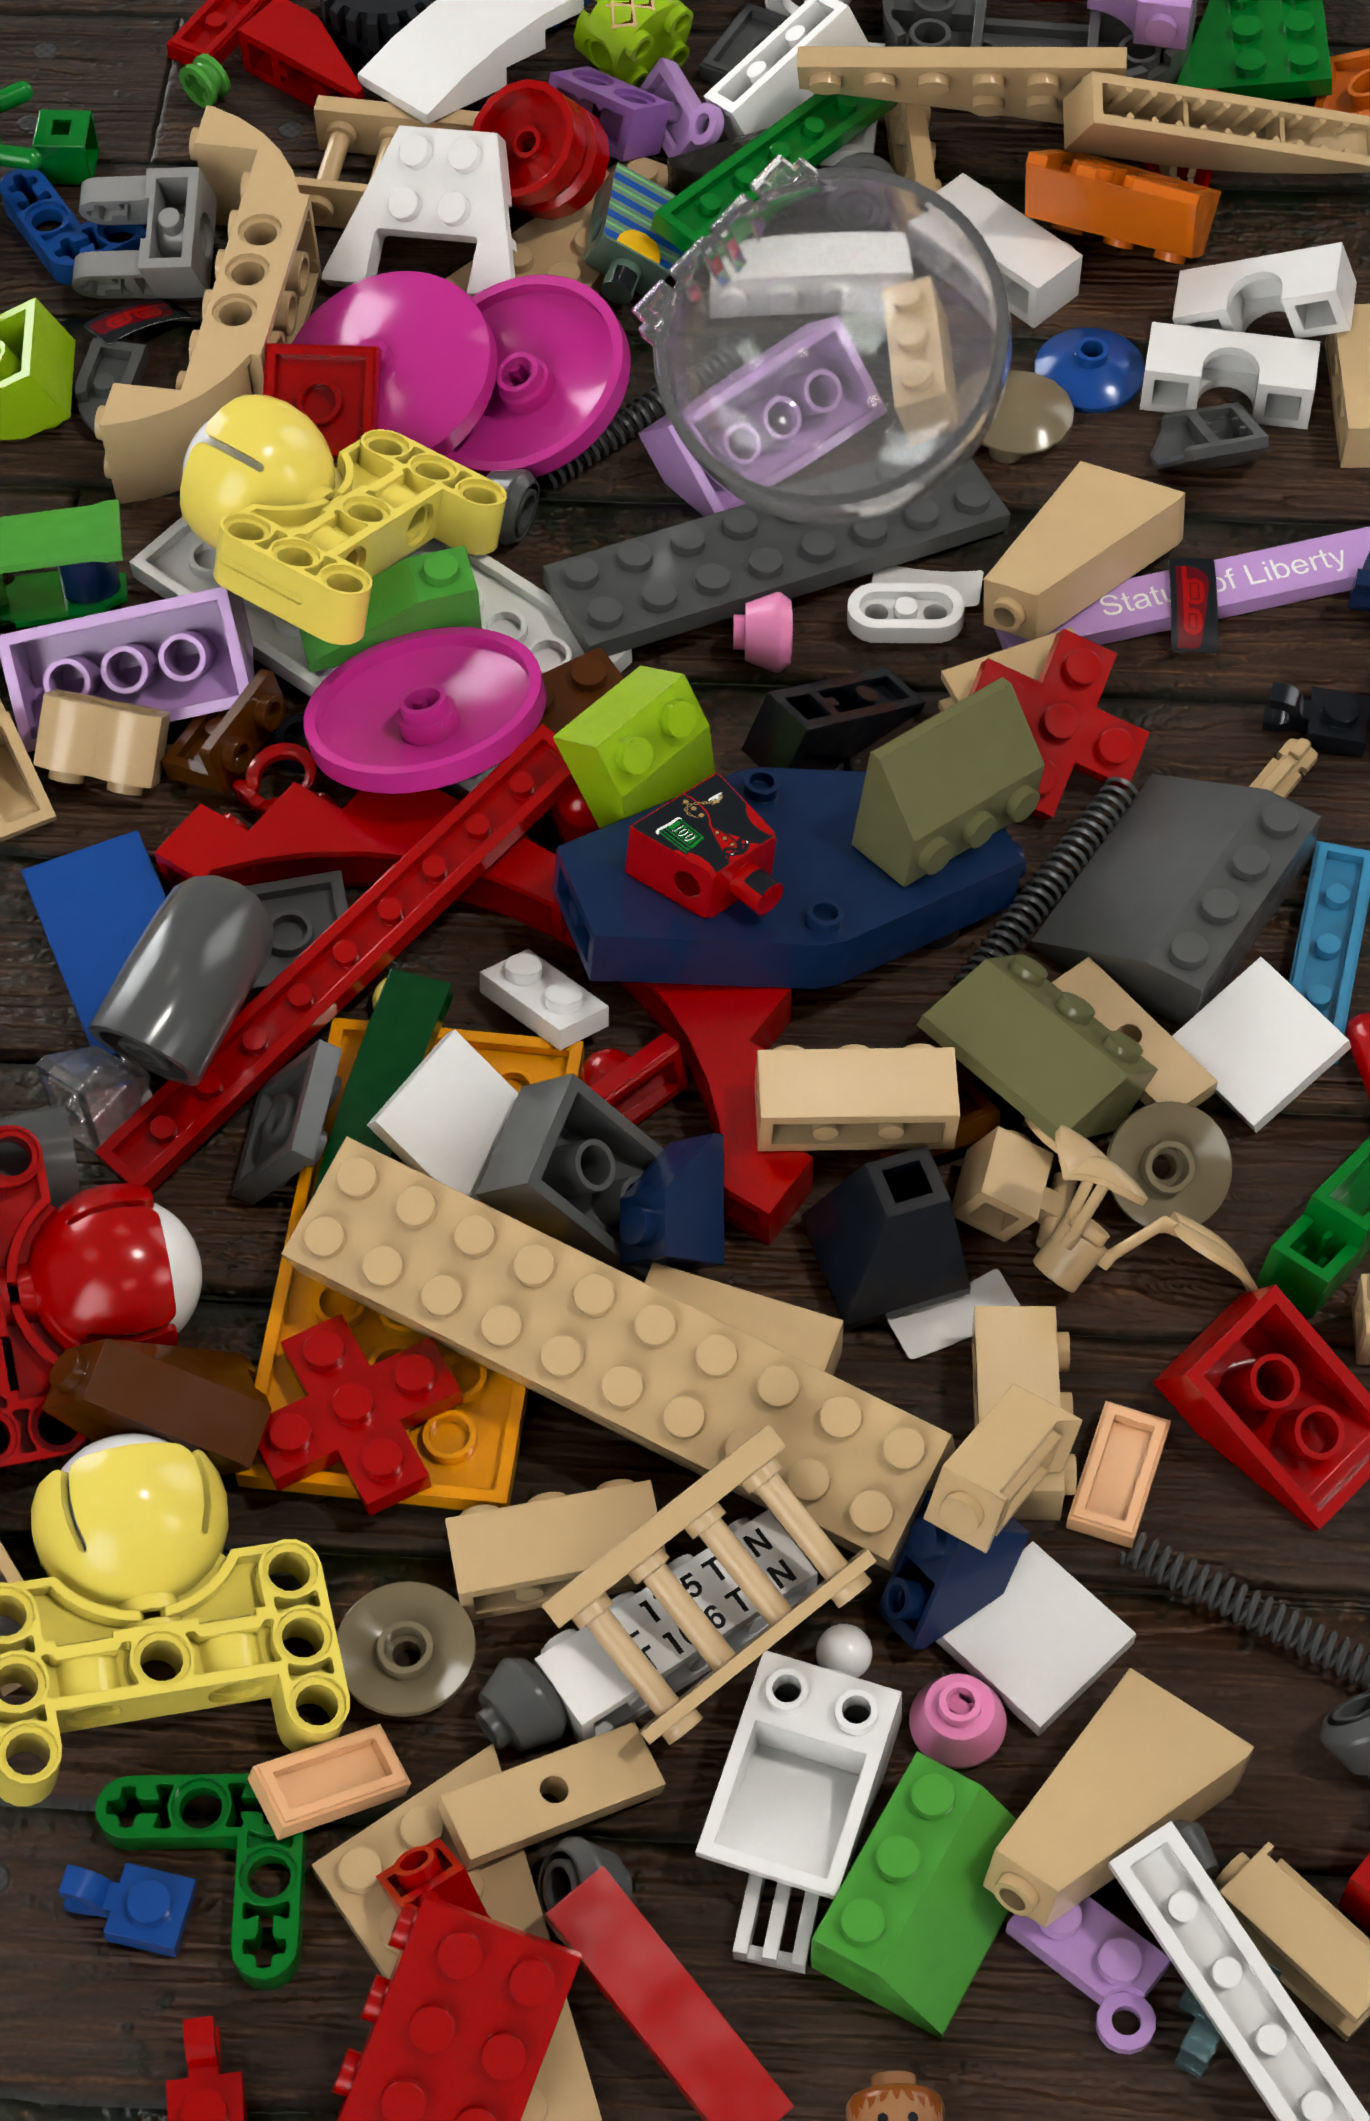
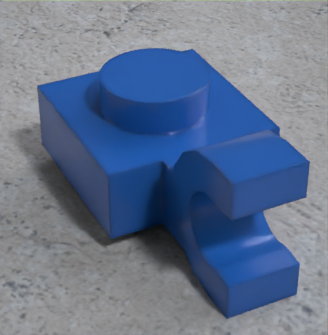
(141, 1911)

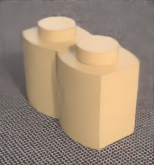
(101, 740)

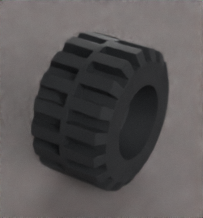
(366, 26)

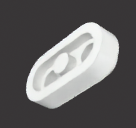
(905, 612)

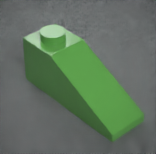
(408, 598)

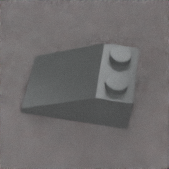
(567, 1166)

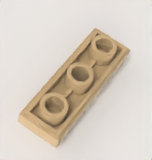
(1178, 1074)
(586, 1778)

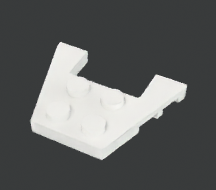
(434, 189)

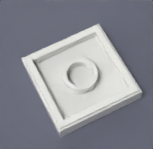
(1261, 1043)
(448, 1115)
(1039, 1640)

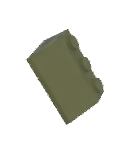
(948, 784)
(1040, 1047)

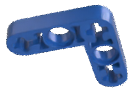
(70, 238)

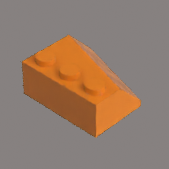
(1119, 203)

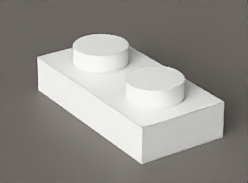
(544, 999)

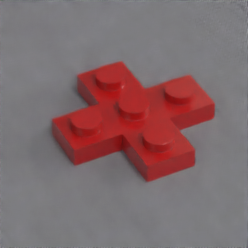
(1066, 719)
(357, 1414)

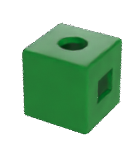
(66, 145)

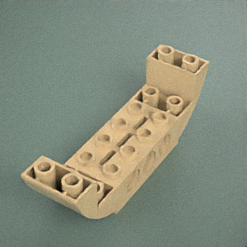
(258, 298)

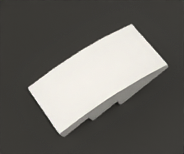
(460, 52)

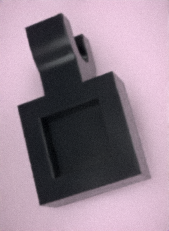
(1329, 718)

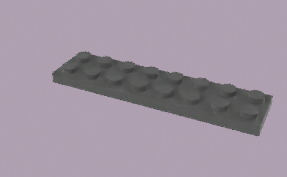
(728, 558)

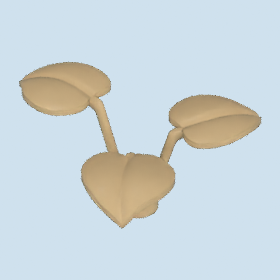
(1080, 1240)

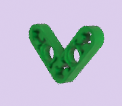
(254, 1845)

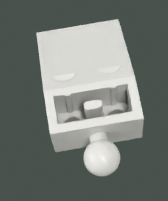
(802, 1772)

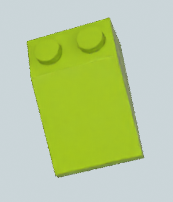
(34, 371)
(638, 745)

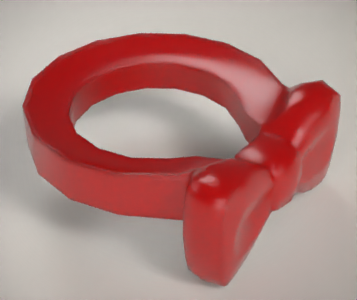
(248, 789)

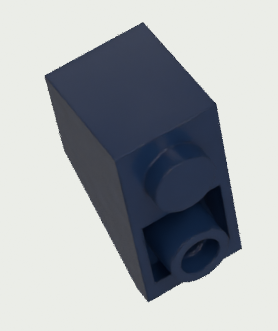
(946, 1579)

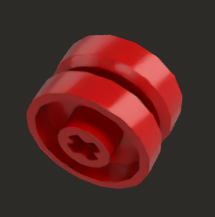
(552, 147)

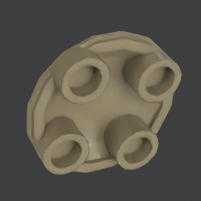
(1030, 418)

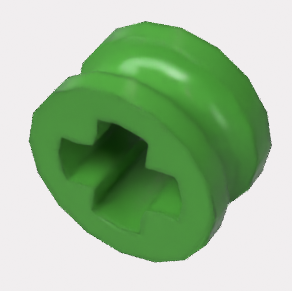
(205, 80)

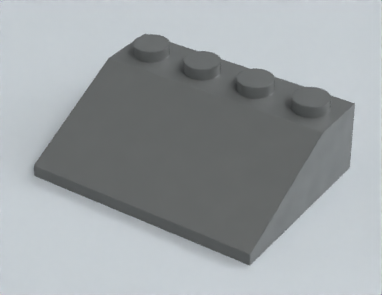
(1181, 890)

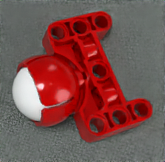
(81, 1275)

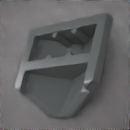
(1208, 439)

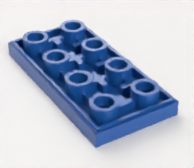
(93, 915)

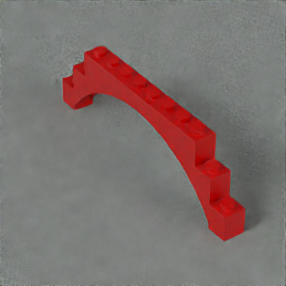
(713, 1024)

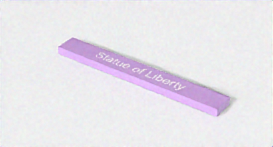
(1243, 586)

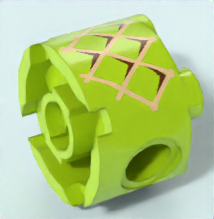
(632, 35)

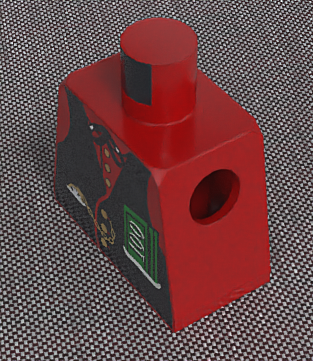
(706, 851)

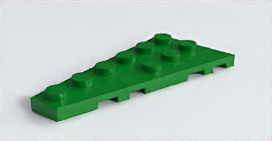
(1261, 49)

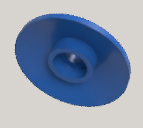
(1093, 367)

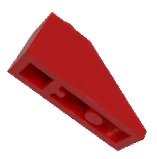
(296, 54)

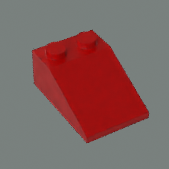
(1276, 1404)

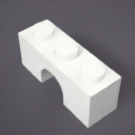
(1308, 284)
(1268, 369)

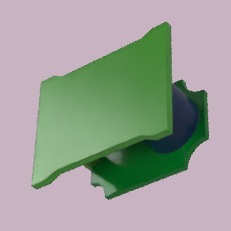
(85, 549)

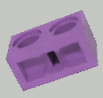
(628, 114)

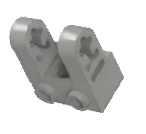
(178, 241)

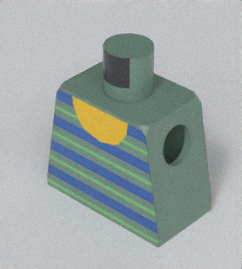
(622, 237)

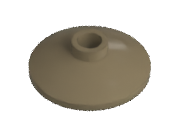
(1196, 1157)
(398, 1620)

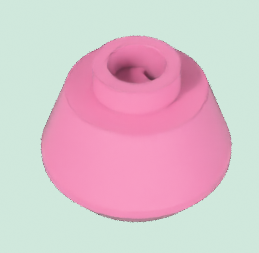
(766, 632)
(957, 1721)

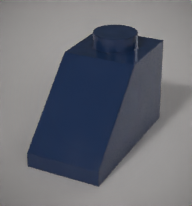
(677, 1208)

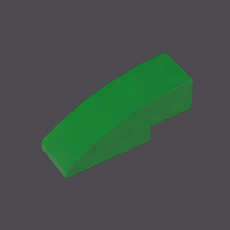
(1326, 1240)

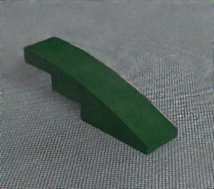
(393, 1046)

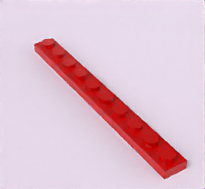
(342, 962)

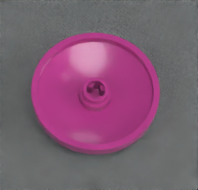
(434, 352)
(556, 377)
(425, 710)

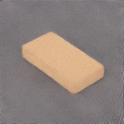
(1118, 1474)
(328, 1781)

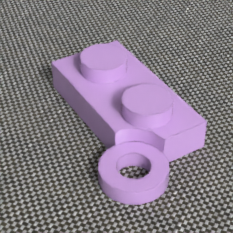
(687, 118)
(1103, 1962)

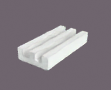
(770, 1953)

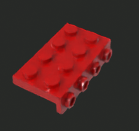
(457, 2020)

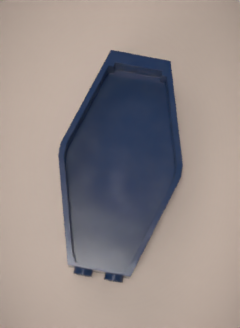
(829, 925)

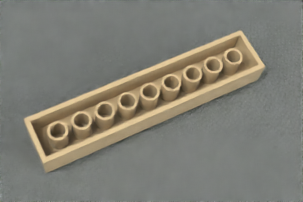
(613, 1346)

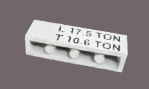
(597, 1691)

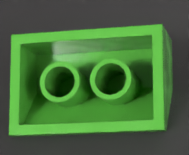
(915, 1903)

